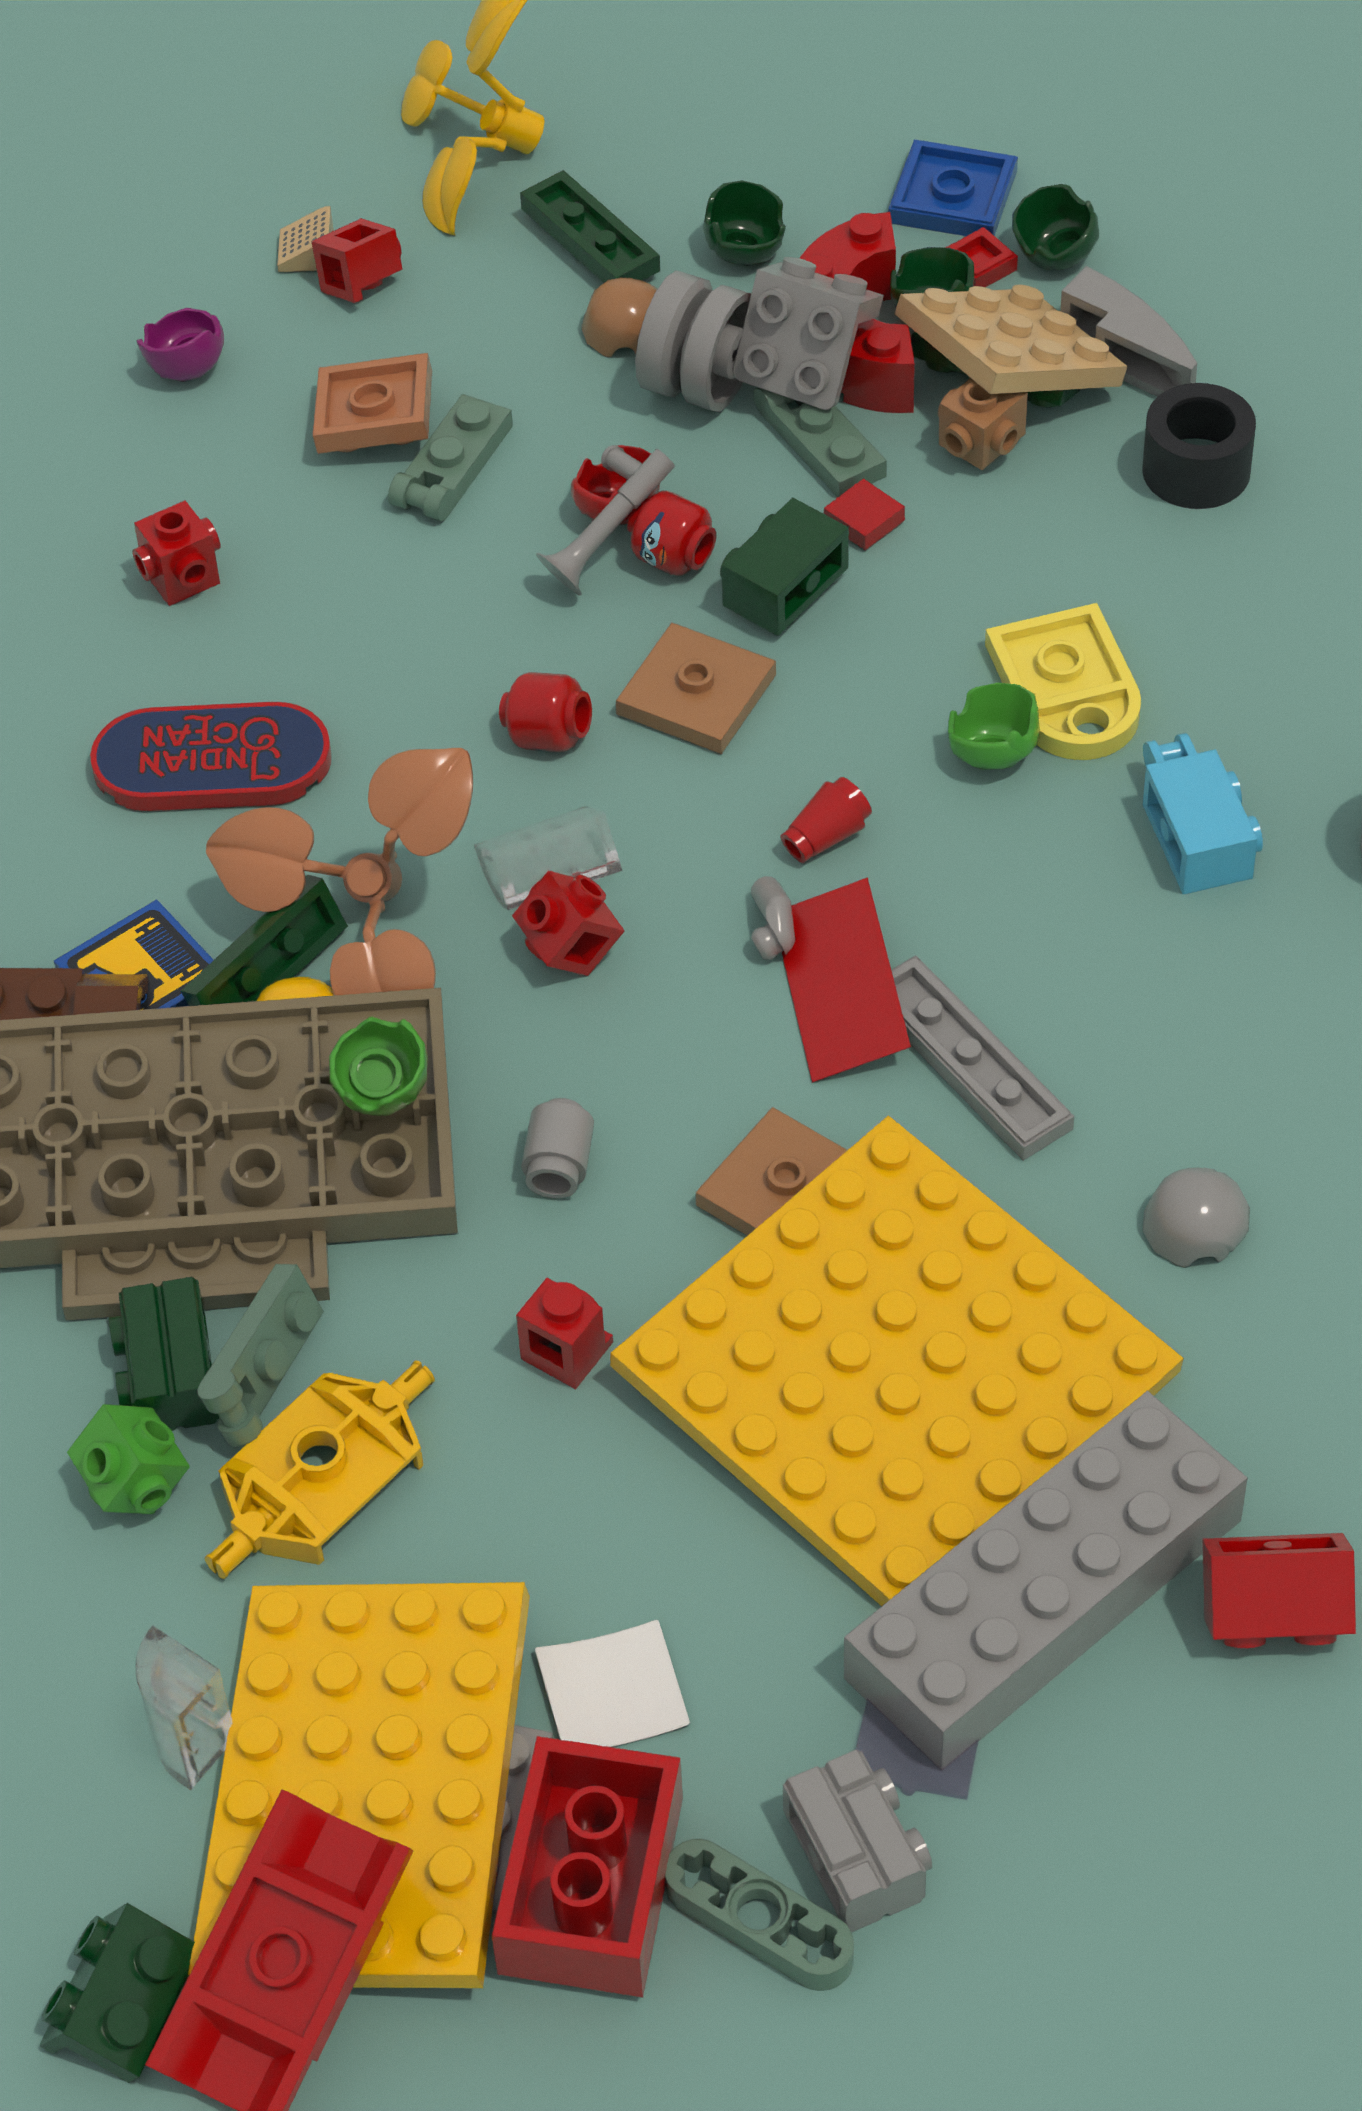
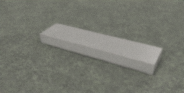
(978, 1063)

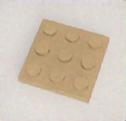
(1010, 339)

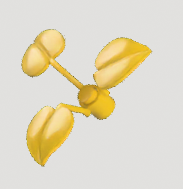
(503, 120)

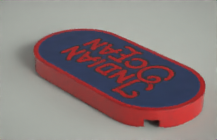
(211, 756)

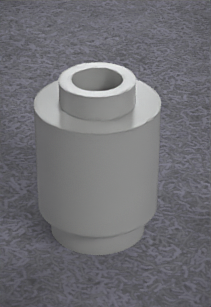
(557, 1148)

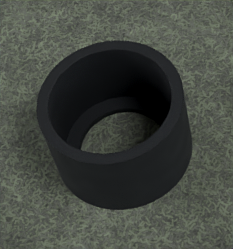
(1192, 473)

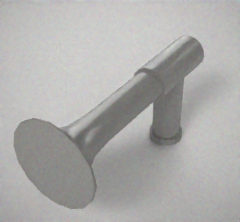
(640, 482)

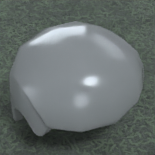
(1196, 1216)

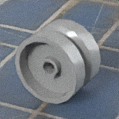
(692, 341)

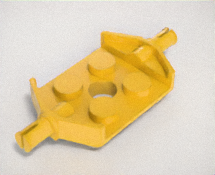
(297, 1507)

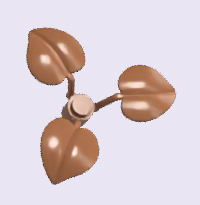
(266, 851)

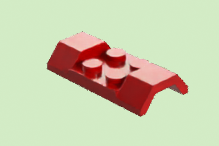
(280, 1958)

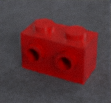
(1279, 1588)

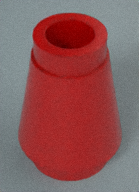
(827, 819)

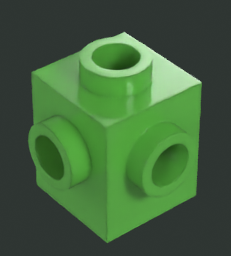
(128, 1459)

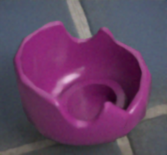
(183, 344)

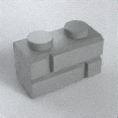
(856, 1840)

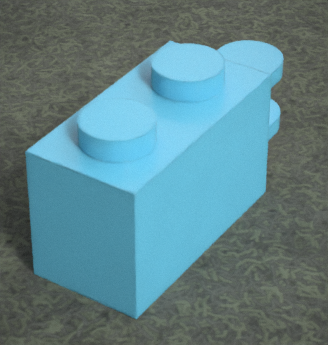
(1198, 815)

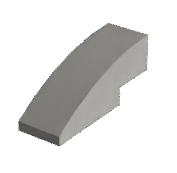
(1131, 329)

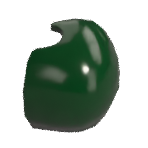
(744, 222)
(1055, 227)
(932, 268)

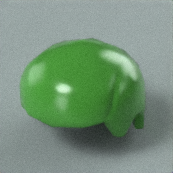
(995, 726)
(379, 1066)

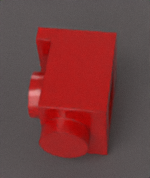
(356, 258)
(569, 1319)

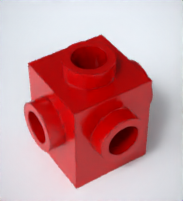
(177, 552)
(568, 922)

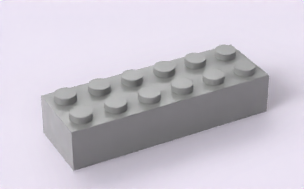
(1044, 1579)

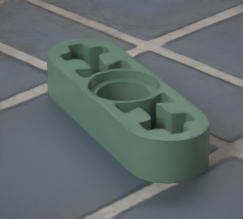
(814, 1922)

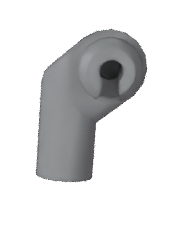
(777, 911)

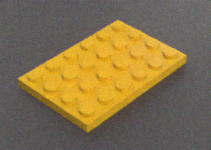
(397, 1721)

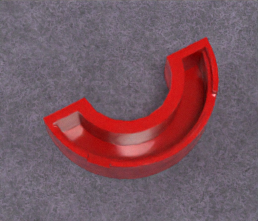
(882, 353)

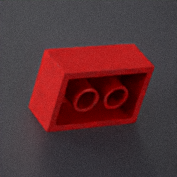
(588, 1866)

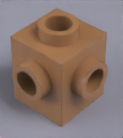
(980, 423)

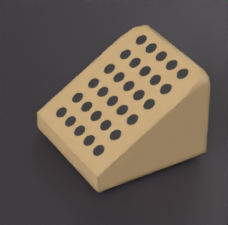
(295, 240)

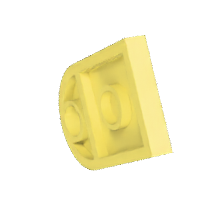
(1075, 676)

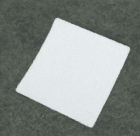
(613, 1687)

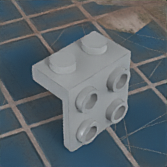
(802, 331)

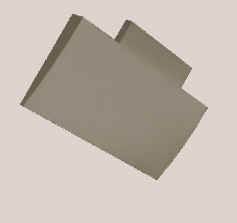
(210, 1146)

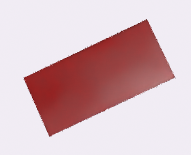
(843, 982)

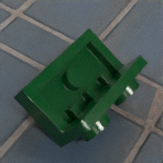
(119, 1991)

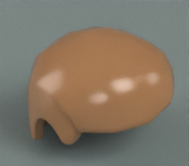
(616, 314)

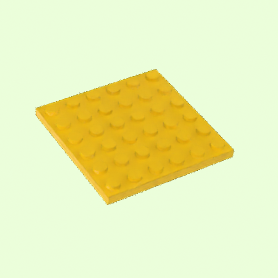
(891, 1360)

